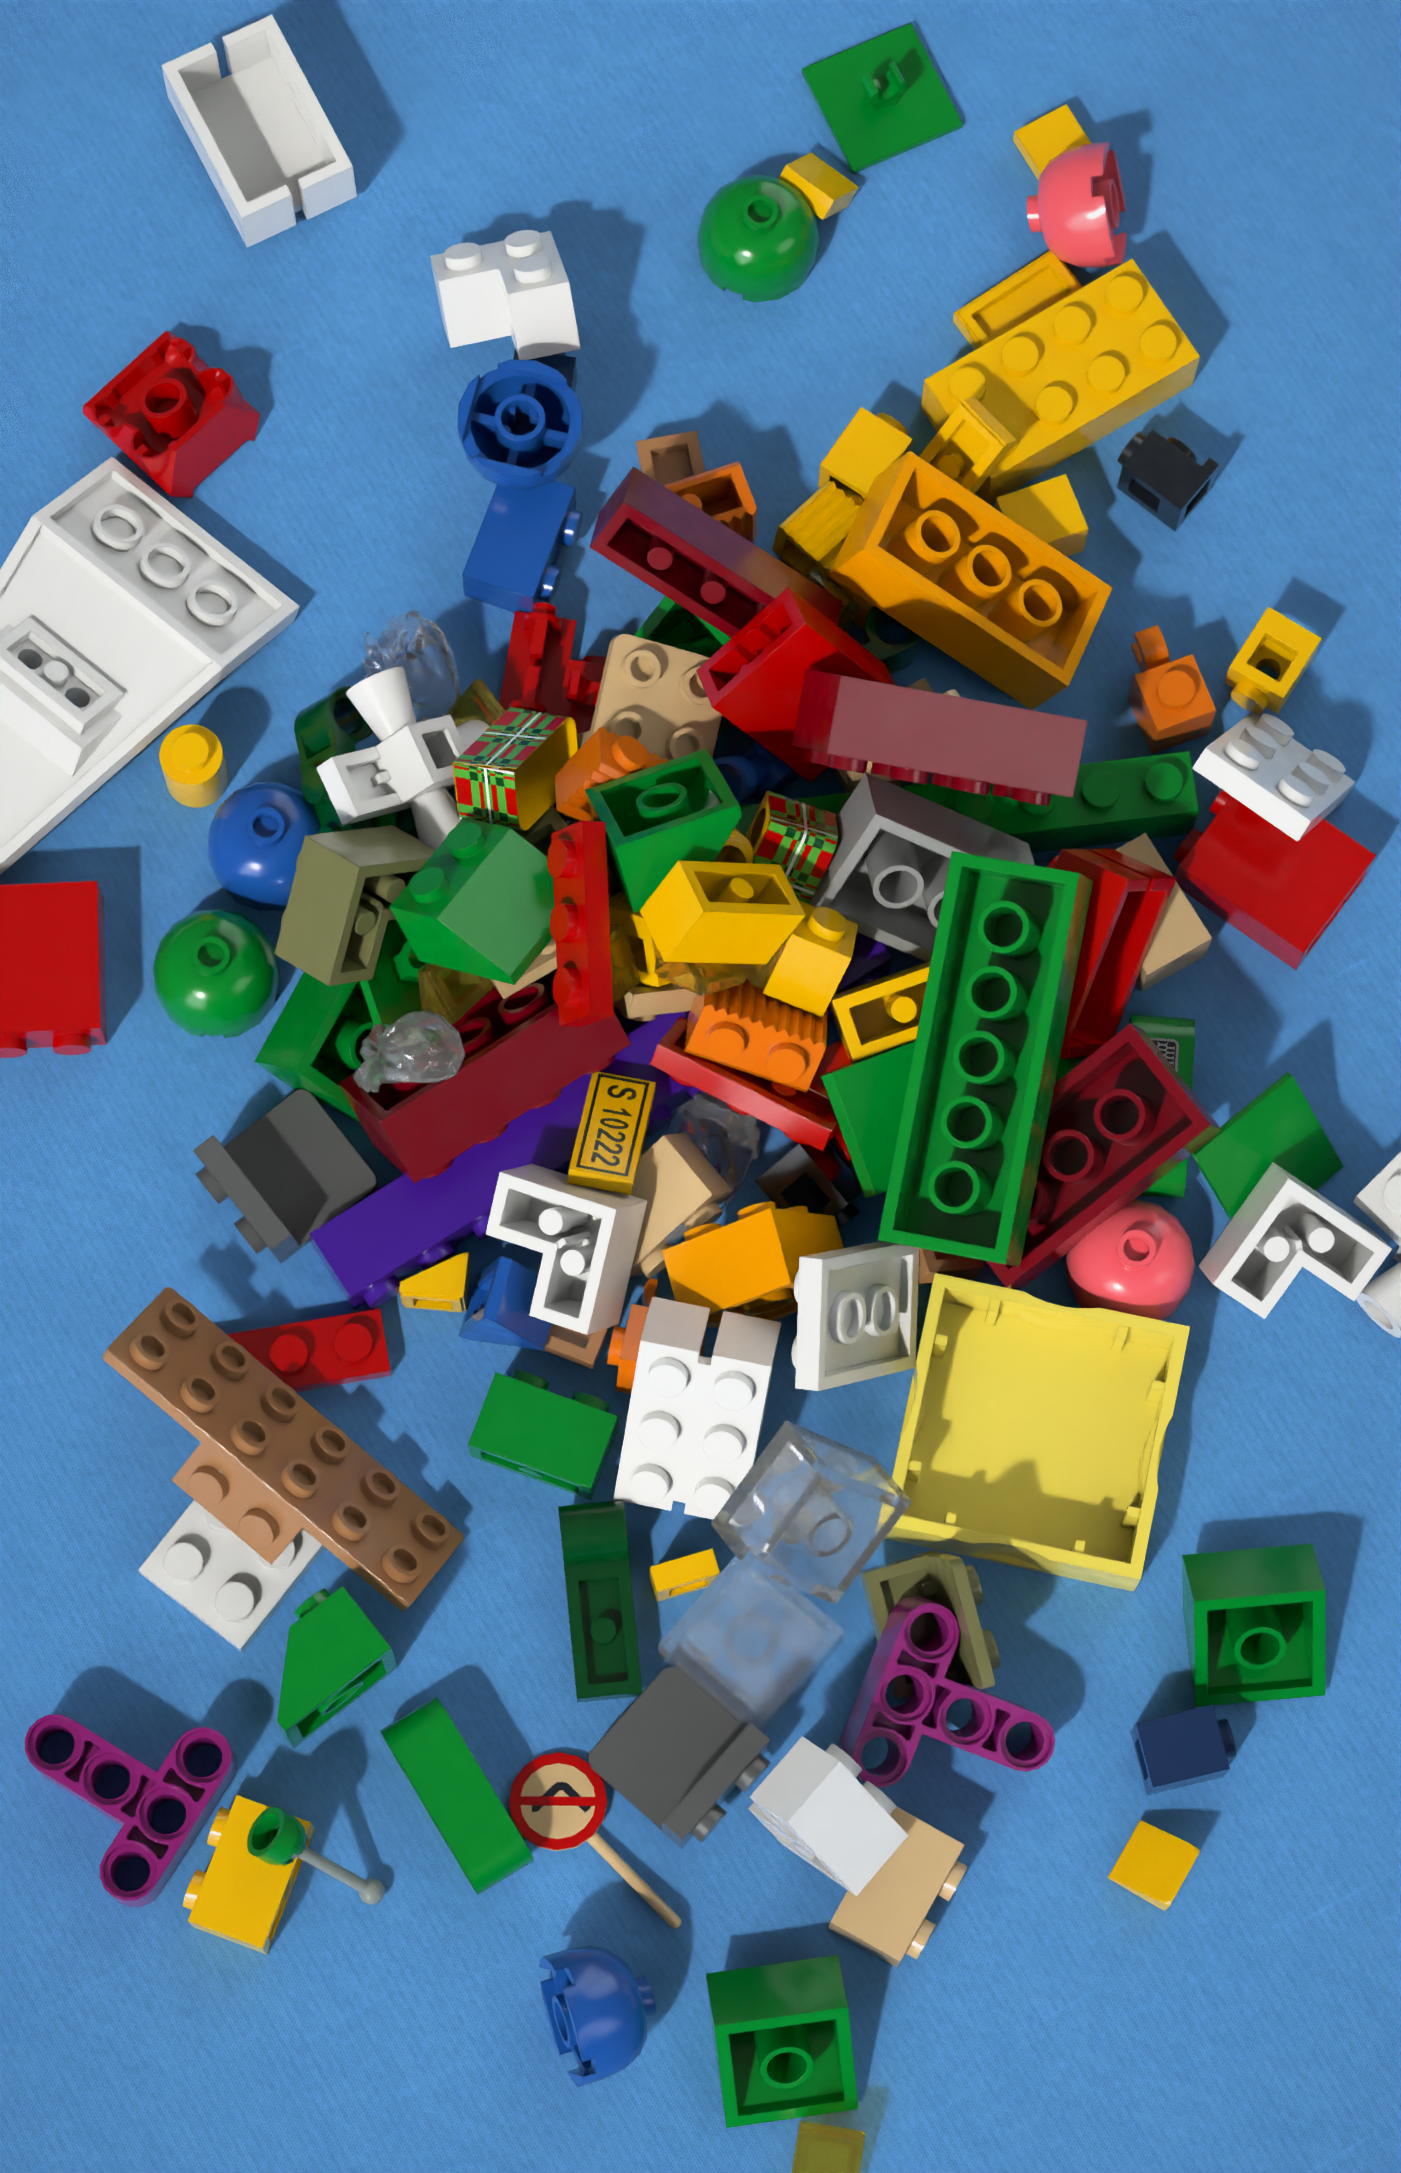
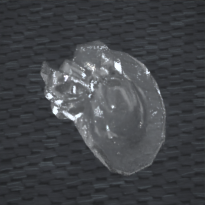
(426, 659)
(411, 1050)
(721, 1135)

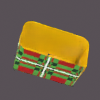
(530, 753)
(796, 838)

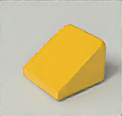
(439, 1287)
(1154, 1864)

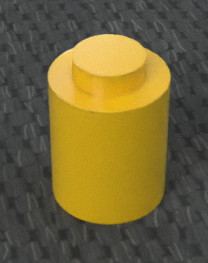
(193, 765)

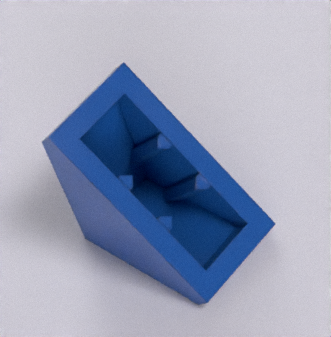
(502, 1305)

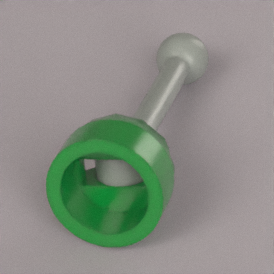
(280, 1838)

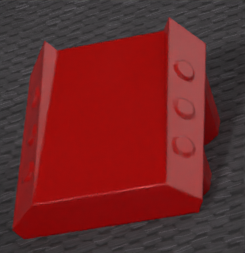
(173, 414)

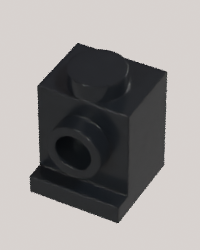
(1164, 477)
(815, 1181)

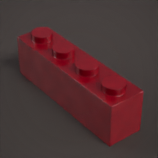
(695, 557)

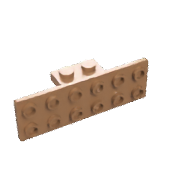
(274, 1459)

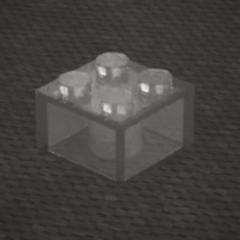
(810, 1512)
(751, 1644)

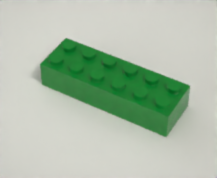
(985, 1058)

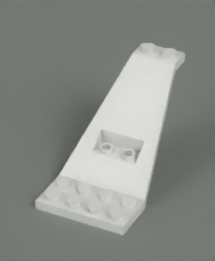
(126, 618)

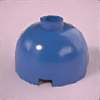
(520, 424)
(258, 842)
(596, 2010)

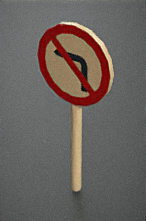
(561, 1805)

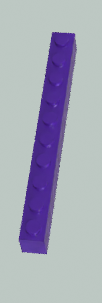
(423, 1222)

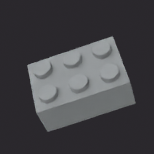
(896, 863)

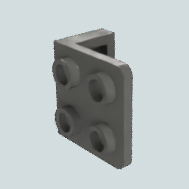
(286, 1174)
(679, 1757)

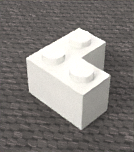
(507, 291)
(1285, 1229)
(584, 1240)
(827, 1814)

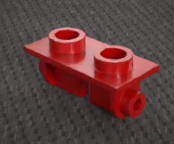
(537, 659)

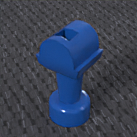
(755, 771)

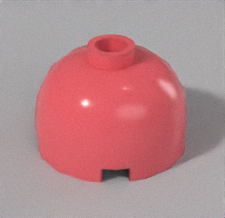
(1081, 207)
(1133, 1263)

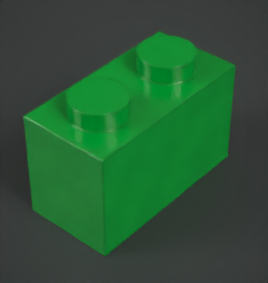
(544, 1433)

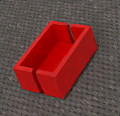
(1117, 934)

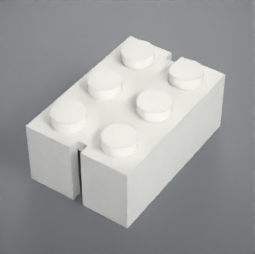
(260, 131)
(691, 1415)

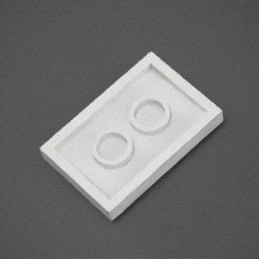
(1275, 774)
(855, 1314)
(223, 1577)

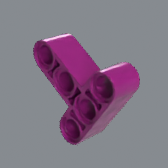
(929, 1702)
(143, 1796)

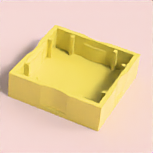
(1036, 1432)

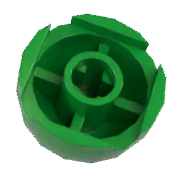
(758, 238)
(216, 973)

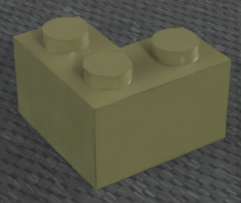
(344, 899)

